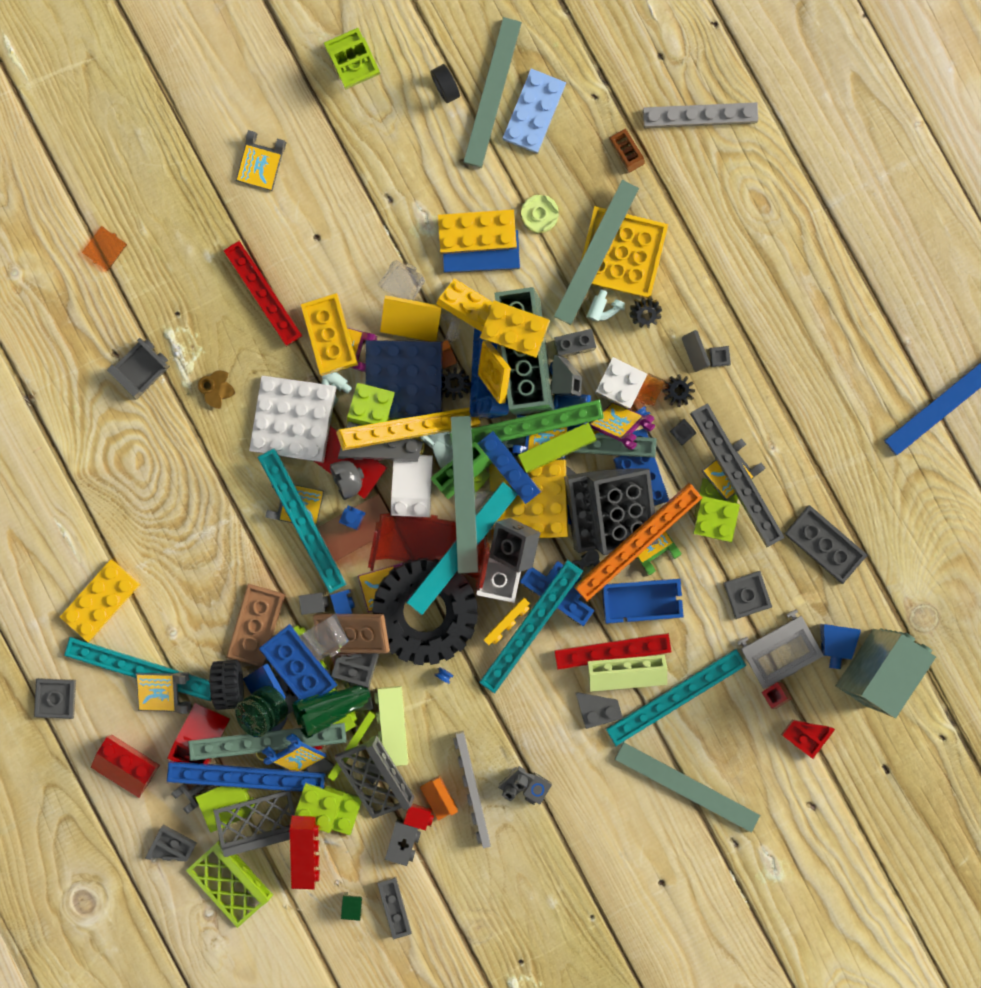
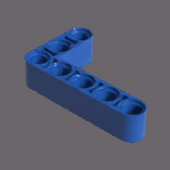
(481, 400)

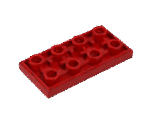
(371, 468)

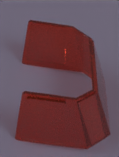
(420, 537)

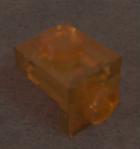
(650, 389)

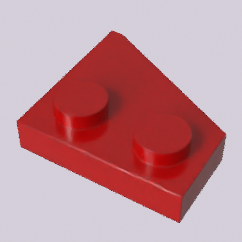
(807, 736)

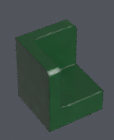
(351, 907)

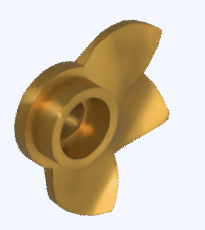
(219, 388)

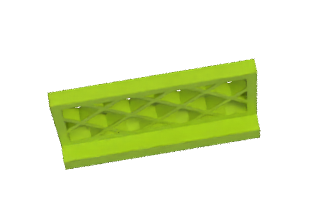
(243, 875)

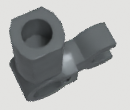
(588, 559)

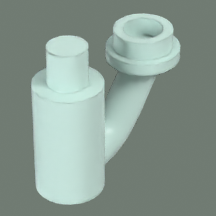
(596, 309)
(336, 380)

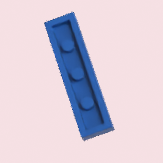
(509, 467)

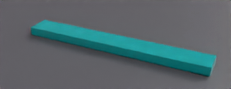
(302, 520)
(448, 564)
(531, 626)
(131, 665)
(675, 697)

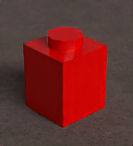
(776, 695)
(419, 817)

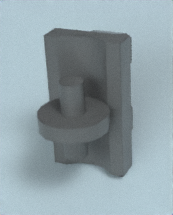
(515, 782)

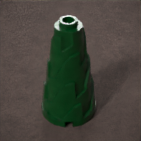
(321, 711)

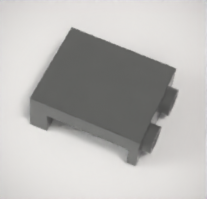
(139, 368)

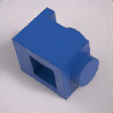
(352, 517)
(342, 603)

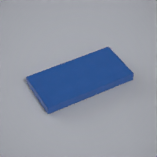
(483, 260)
(297, 664)

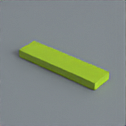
(557, 447)
(354, 742)

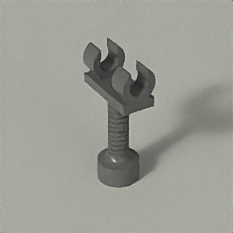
(191, 794)

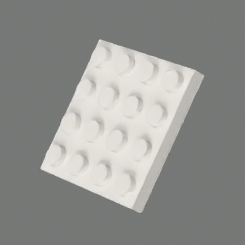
(293, 418)

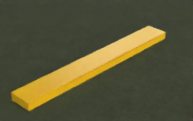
(400, 429)

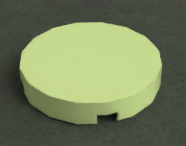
(539, 213)

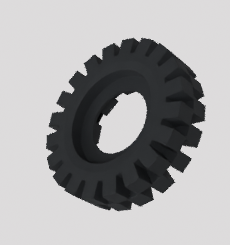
(431, 645)

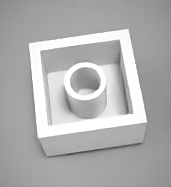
(620, 383)
(500, 582)

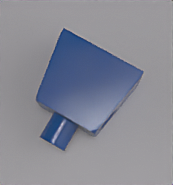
(838, 643)

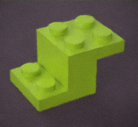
(352, 58)
(370, 405)
(715, 515)
(330, 806)

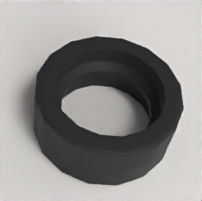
(445, 83)

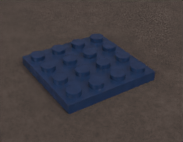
(410, 371)

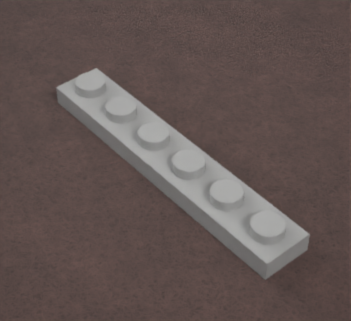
(700, 115)
(470, 782)

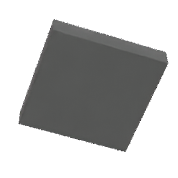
(747, 595)
(55, 698)

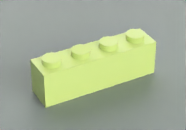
(627, 673)
(392, 723)

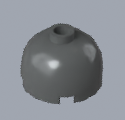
(347, 478)

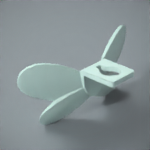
(440, 444)

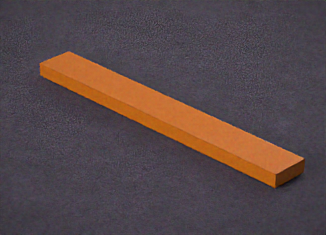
(637, 542)

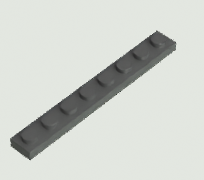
(737, 475)

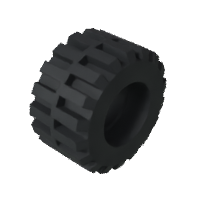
(226, 684)

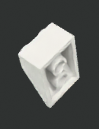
(412, 487)

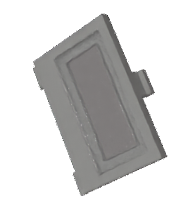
(781, 651)

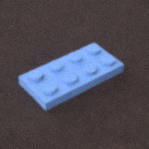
(534, 111)

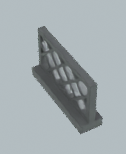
(389, 772)
(255, 840)

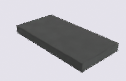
(825, 544)

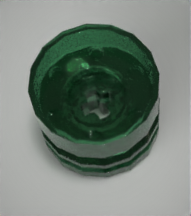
(261, 711)

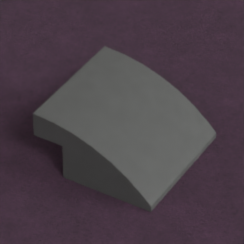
(608, 507)

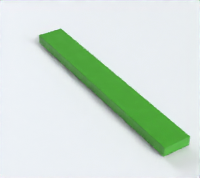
(541, 422)

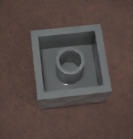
(514, 544)

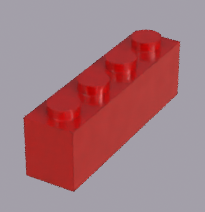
(303, 852)

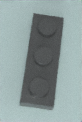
(394, 907)

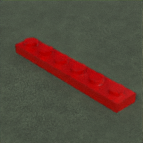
(262, 293)
(613, 650)

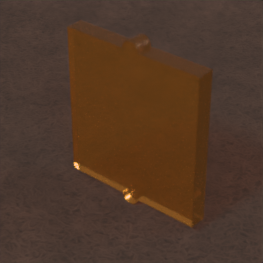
(104, 248)

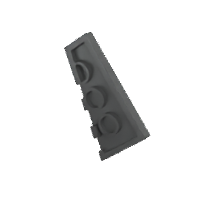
(400, 450)

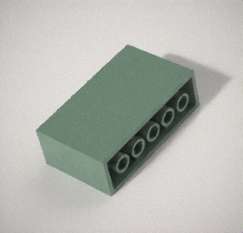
(529, 376)
(886, 671)

